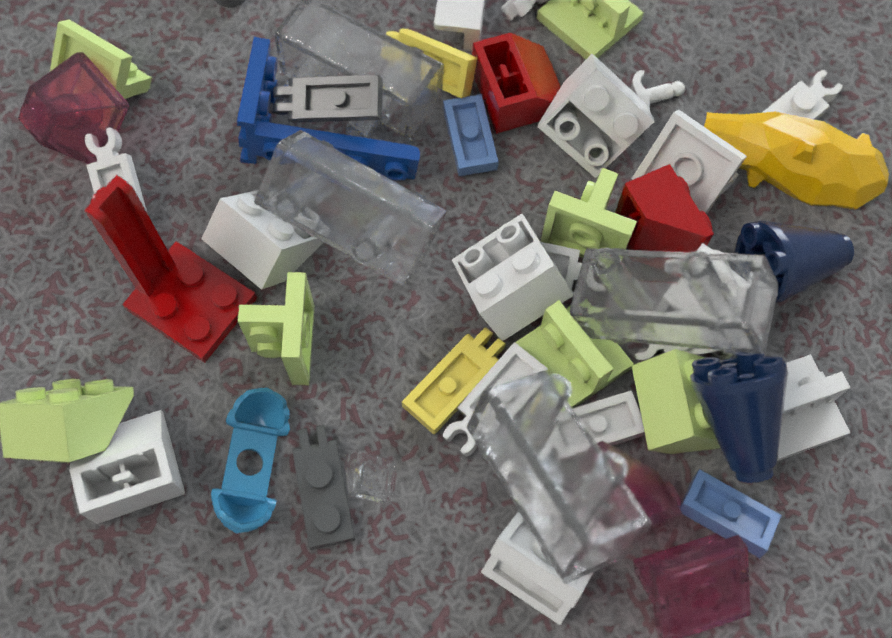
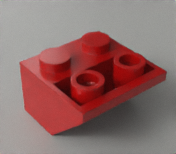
(514, 80)
(663, 213)

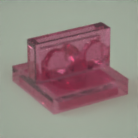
(696, 585)

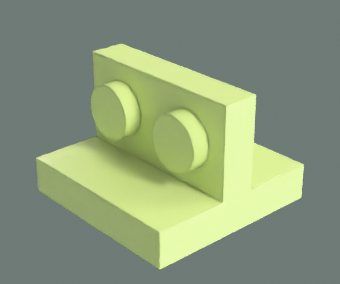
(590, 24)
(109, 59)
(587, 221)
(283, 330)
(571, 353)

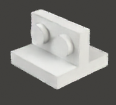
(695, 155)
(810, 408)
(524, 571)

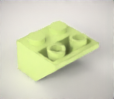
(669, 405)
(63, 421)

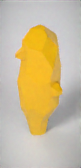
(804, 157)

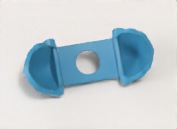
(256, 422)

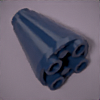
(796, 253)
(744, 408)

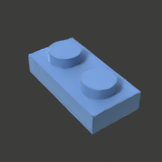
(470, 135)
(729, 512)

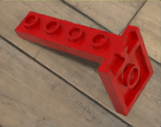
(174, 287)

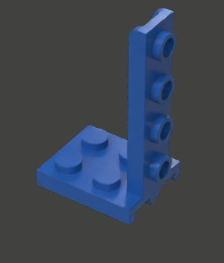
(261, 136)

